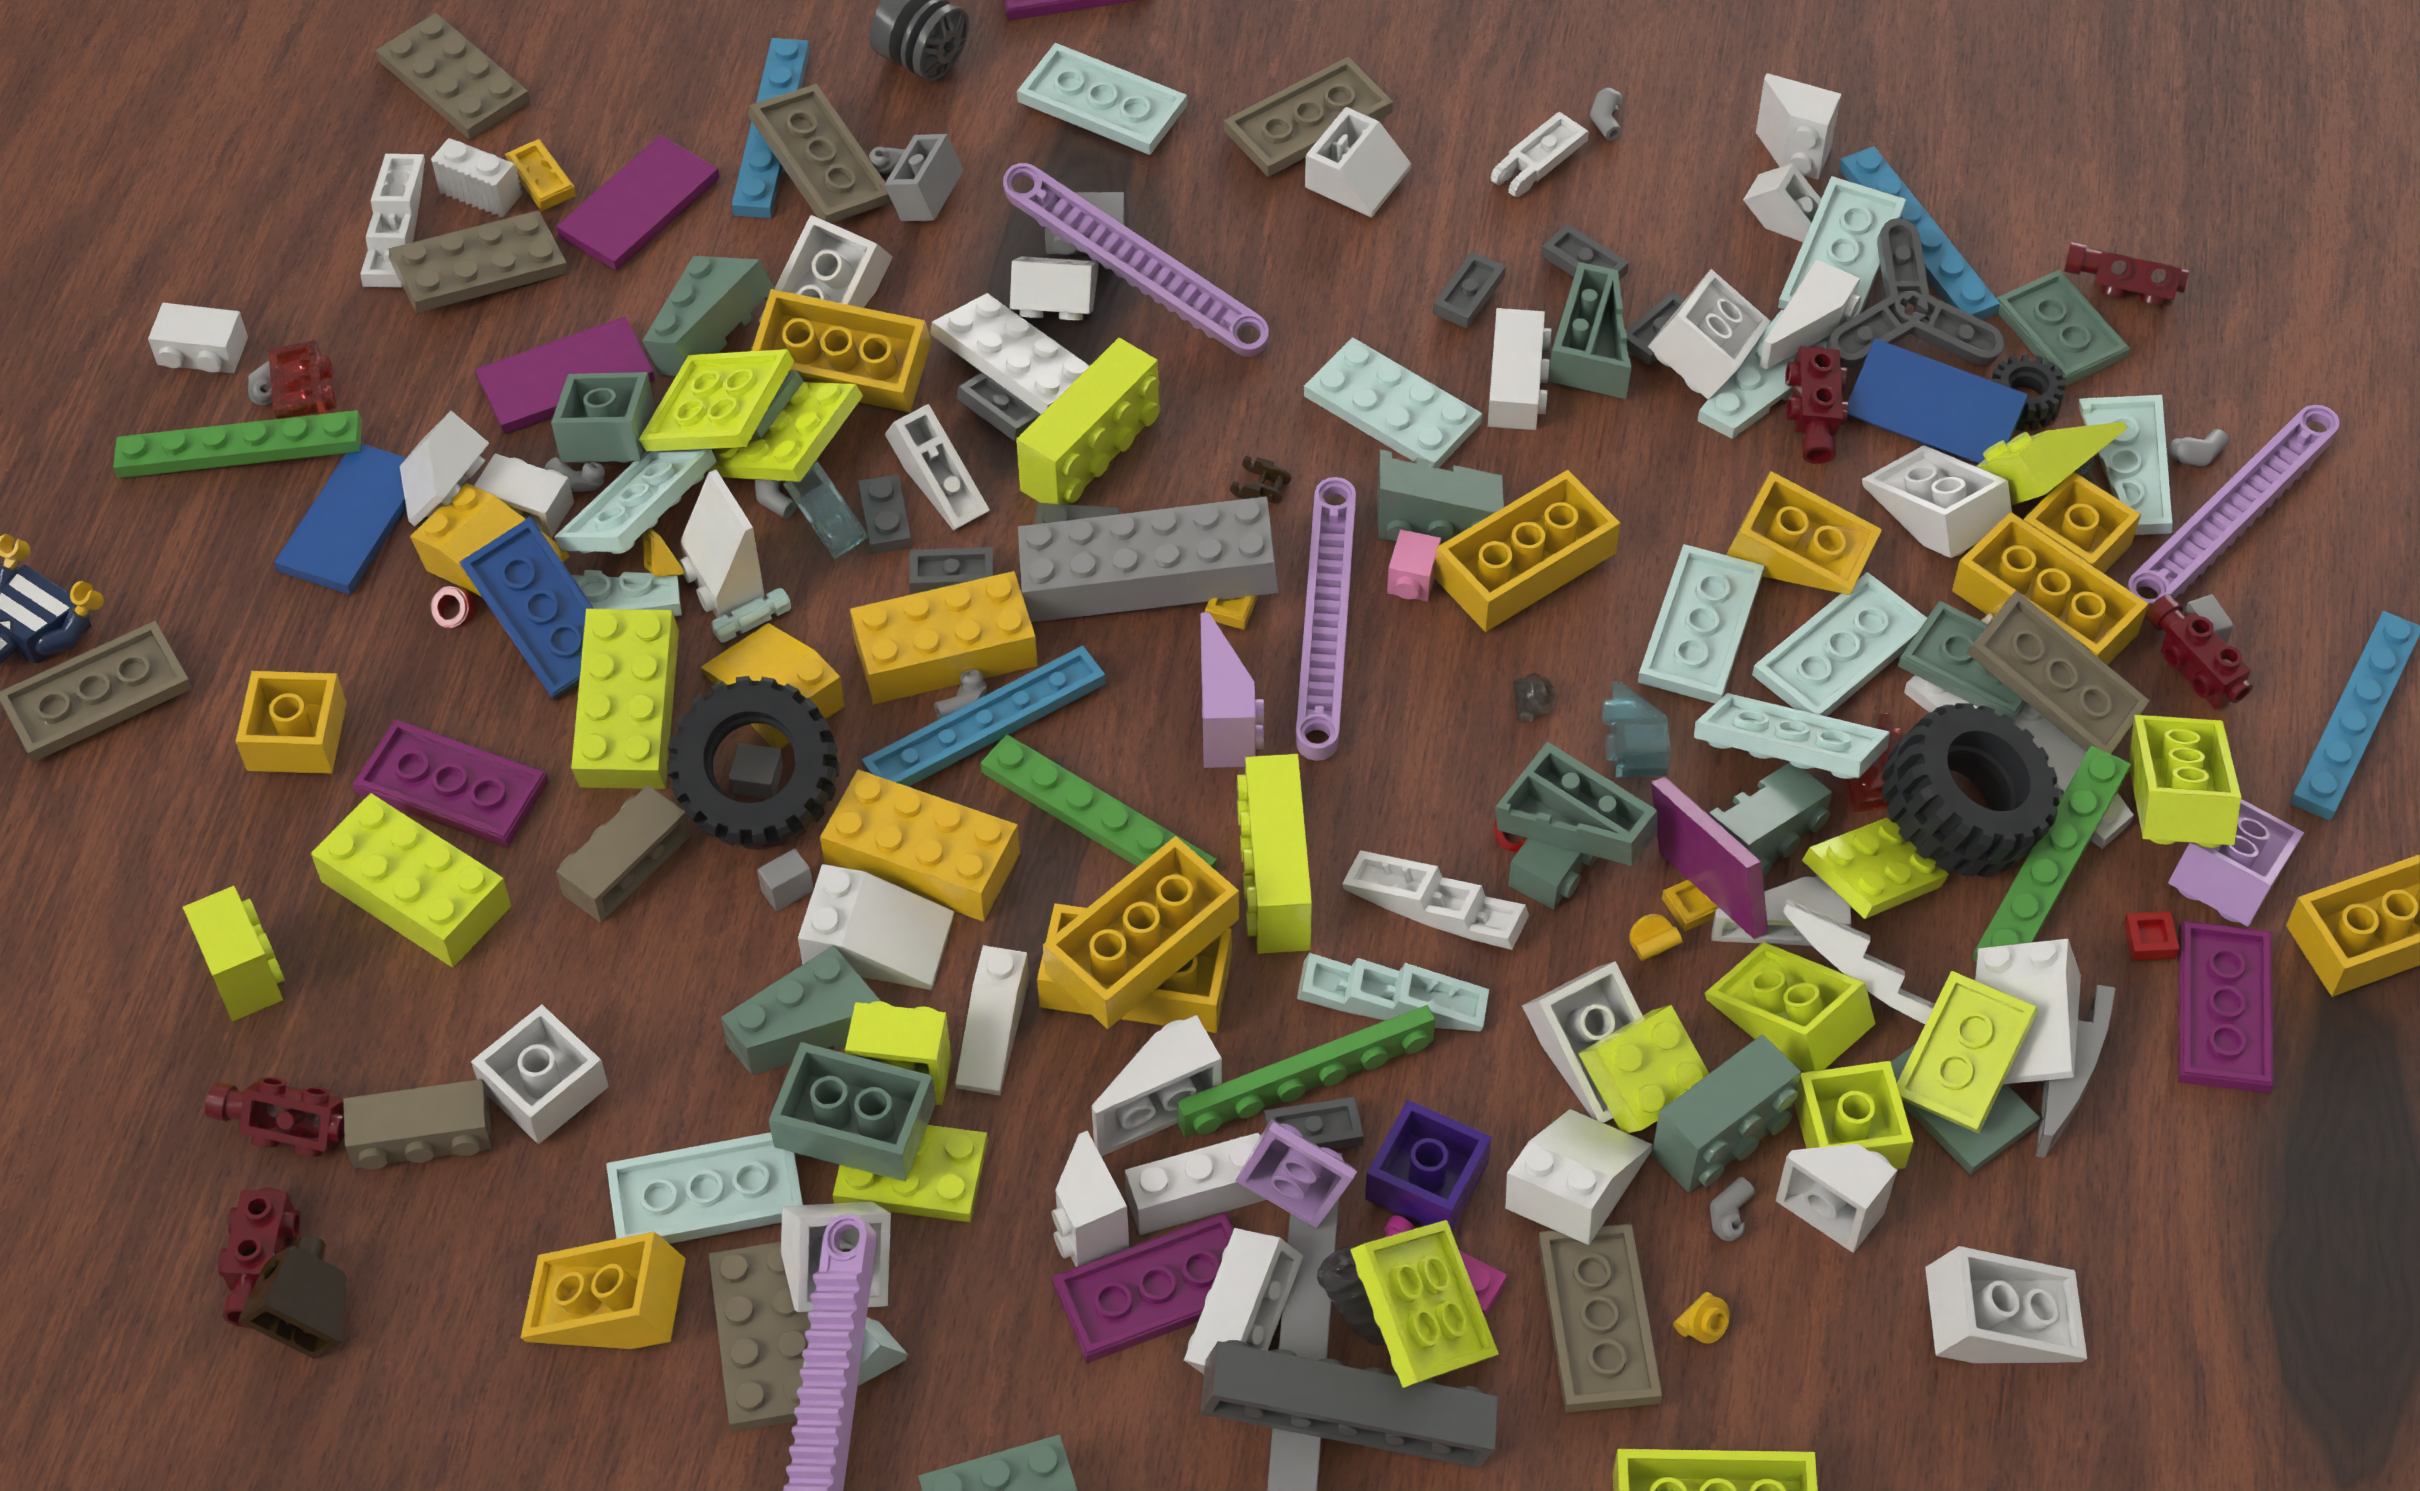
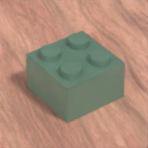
(603, 417)

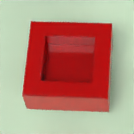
(2151, 935)

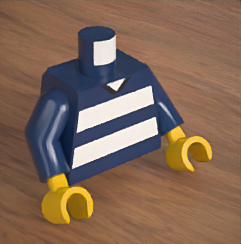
(37, 613)

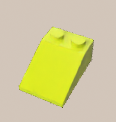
(2046, 459)
(1795, 1004)

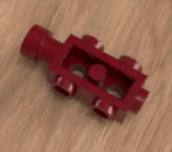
(2134, 278)
(1816, 376)
(2200, 655)
(294, 1125)
(259, 1223)

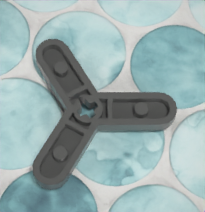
(1907, 283)

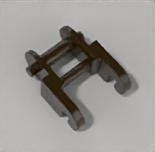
(1268, 472)

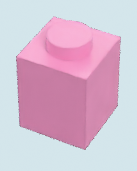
(1413, 565)

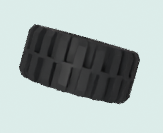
(717, 717)
(1947, 822)

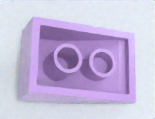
(1229, 707)
(2238, 875)
(1295, 1173)

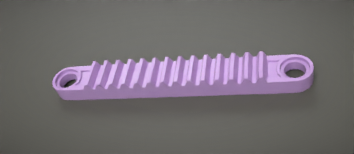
(1135, 260)
(2236, 505)
(1326, 619)
(832, 1359)

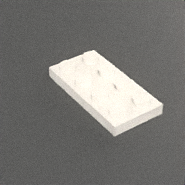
(1009, 351)

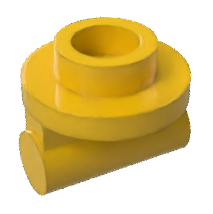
(1653, 936)
(1704, 1319)

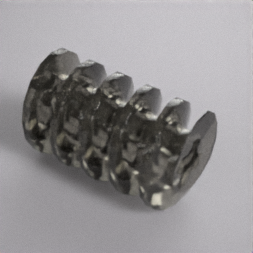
(1346, 1290)

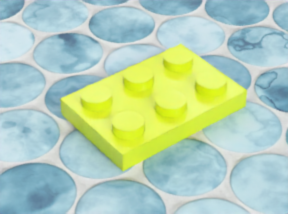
(1874, 868)
(1965, 1051)
(939, 1184)

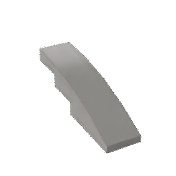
(2064, 1095)

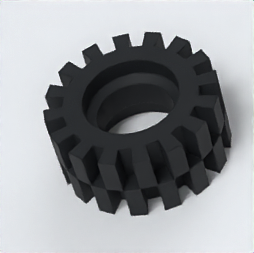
(2038, 378)

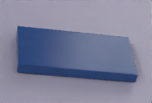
(1933, 403)
(347, 521)
(533, 602)

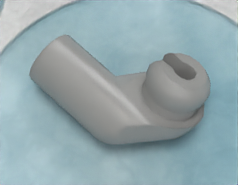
(1602, 111)
(885, 158)
(260, 385)
(2198, 451)
(580, 481)
(769, 496)
(969, 691)
(1725, 1209)

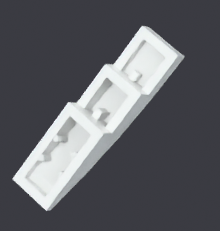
(394, 216)
(1438, 902)
(1846, 950)

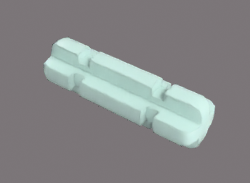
(751, 615)

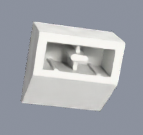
(1356, 163)
(440, 466)

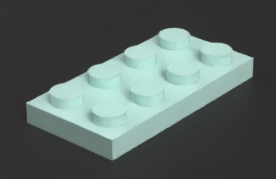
(1102, 98)
(1845, 236)
(1392, 404)
(635, 501)
(1701, 624)
(1840, 648)
(1791, 735)
(704, 1189)

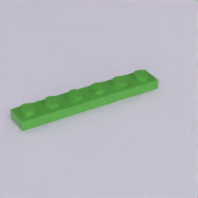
(238, 444)
(1078, 802)
(2058, 852)
(1295, 1075)

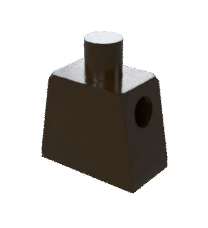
(299, 1299)

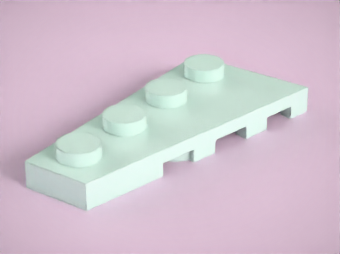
(1748, 391)
(2136, 458)

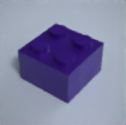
(1427, 1166)

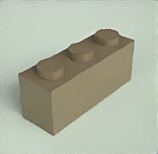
(623, 853)
(417, 1124)

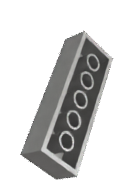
(1147, 559)

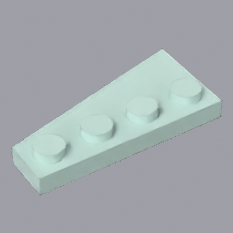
(631, 591)

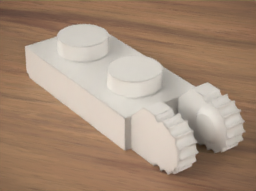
(1540, 153)

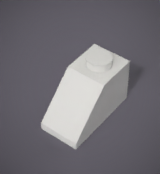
(1783, 201)

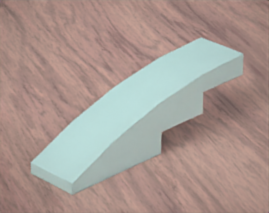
(1387, 993)

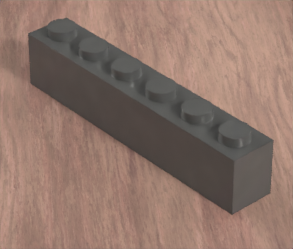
(1348, 1404)

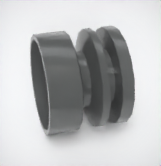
(920, 35)

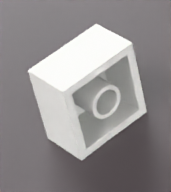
(540, 1074)

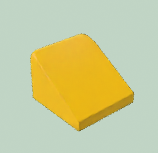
(658, 557)

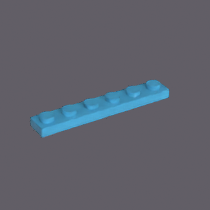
(760, 168)
(1944, 265)
(2356, 716)
(987, 719)

